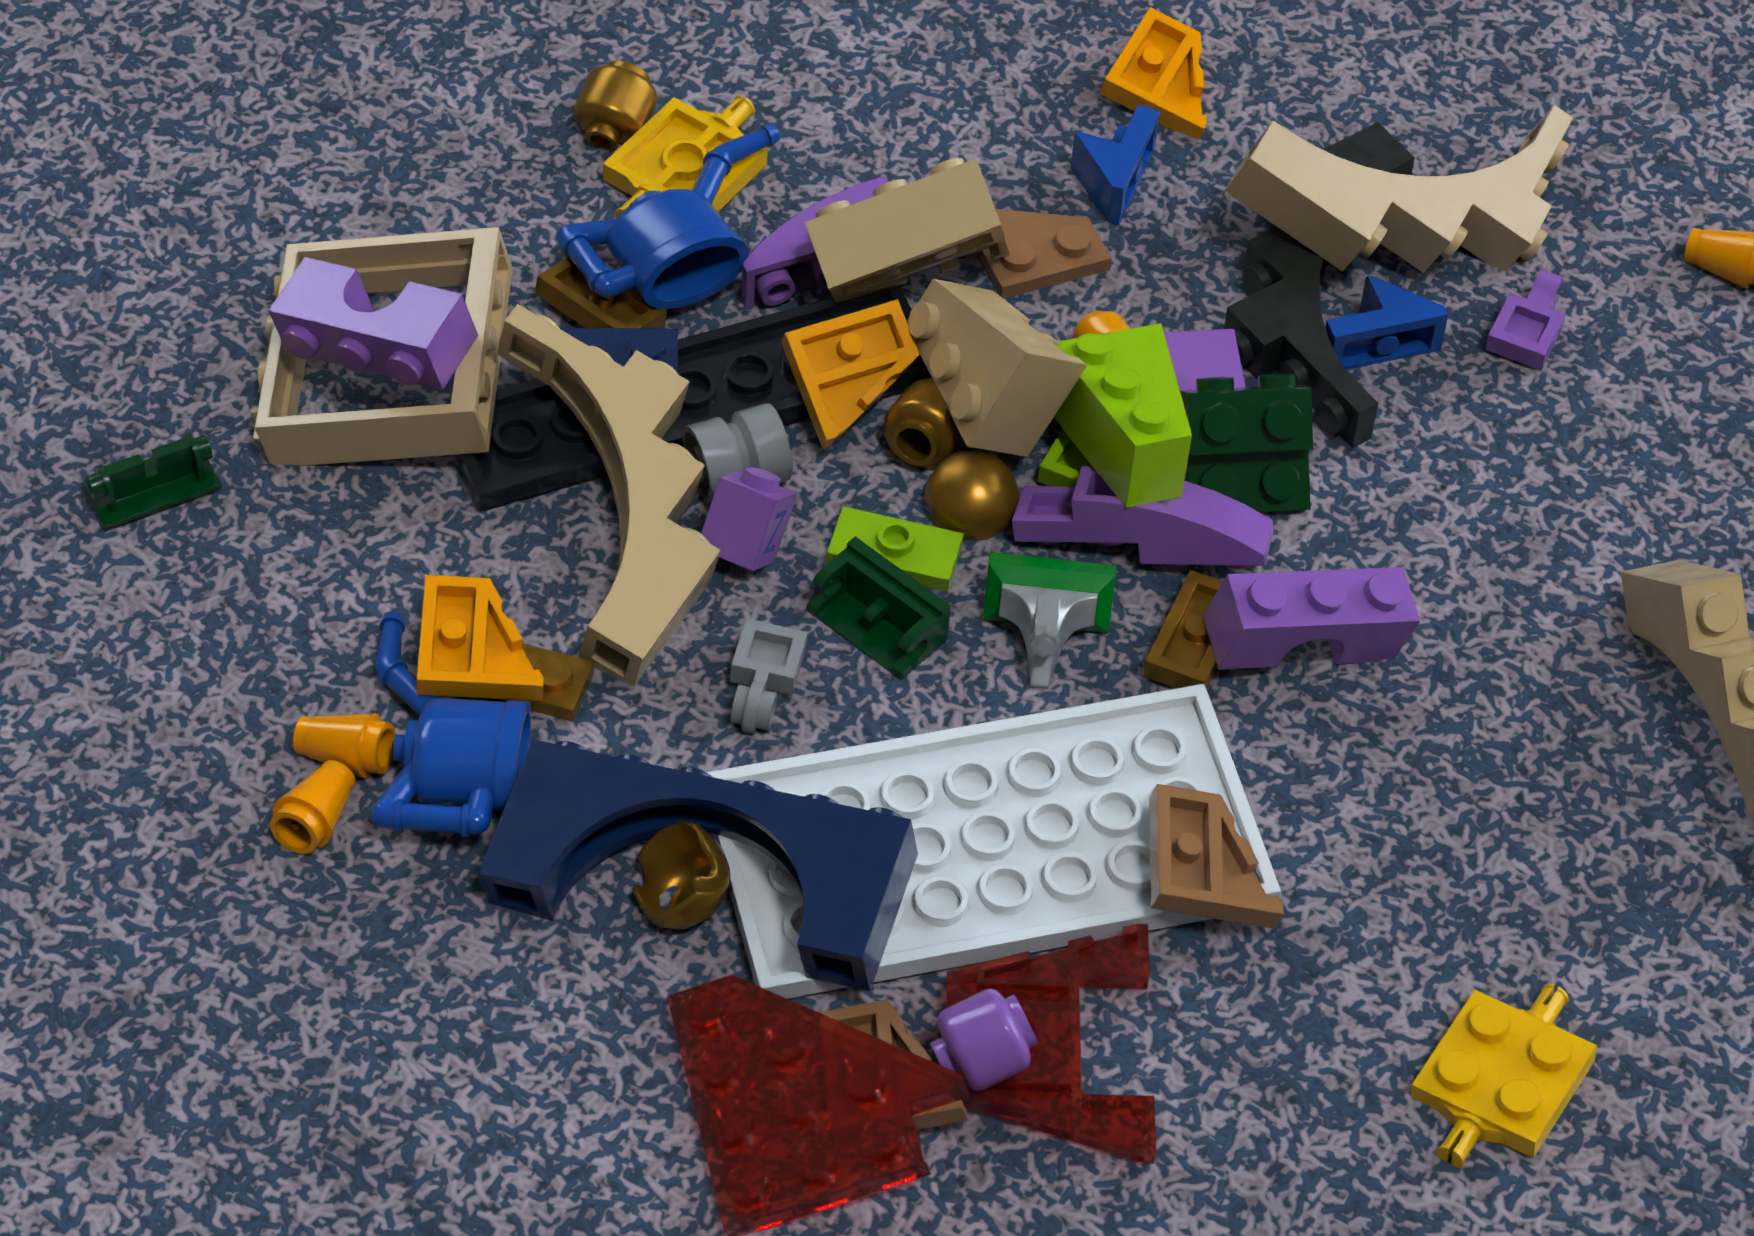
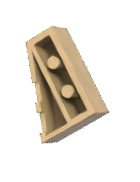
(906, 230)
(991, 366)

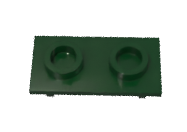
(141, 487)

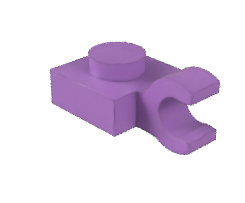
(1529, 326)

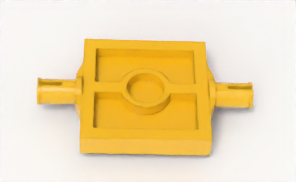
(672, 148)
(1503, 1074)

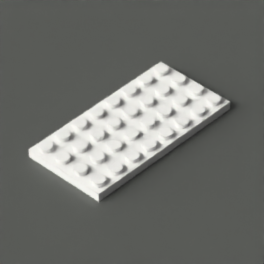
(1018, 830)

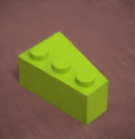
(1129, 413)

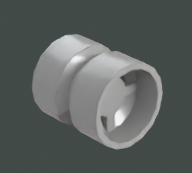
(750, 439)

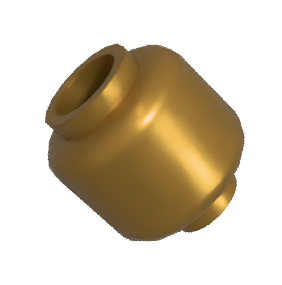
(614, 104)
(921, 426)

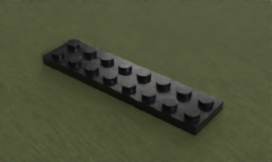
(545, 447)

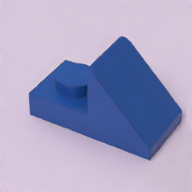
(1114, 167)
(1389, 327)

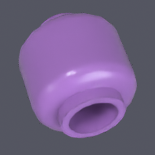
(984, 1039)

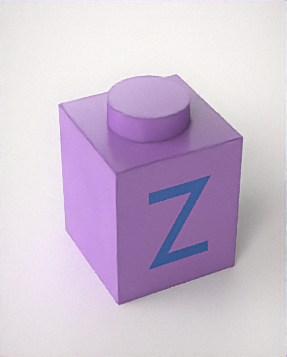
(749, 517)

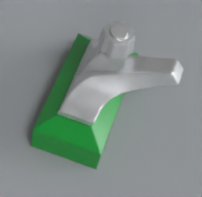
(1048, 603)

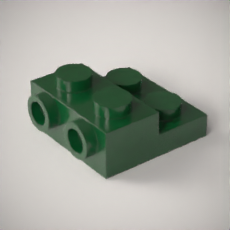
(1252, 440)

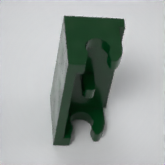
(879, 609)

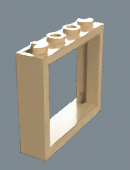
(385, 265)

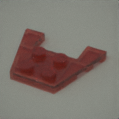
(1050, 1090)

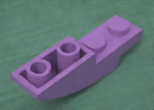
(786, 258)
(1176, 532)

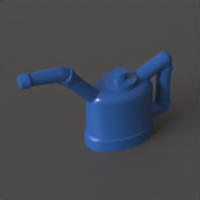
(669, 240)
(451, 755)

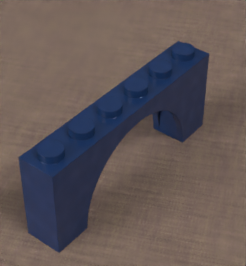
(585, 805)

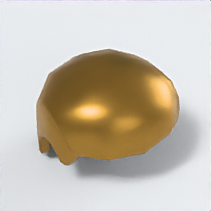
(972, 495)
(691, 861)

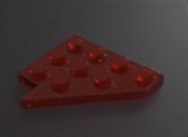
(799, 1104)

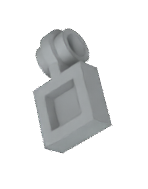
(764, 660)

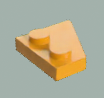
(1161, 73)
(849, 364)
(471, 644)

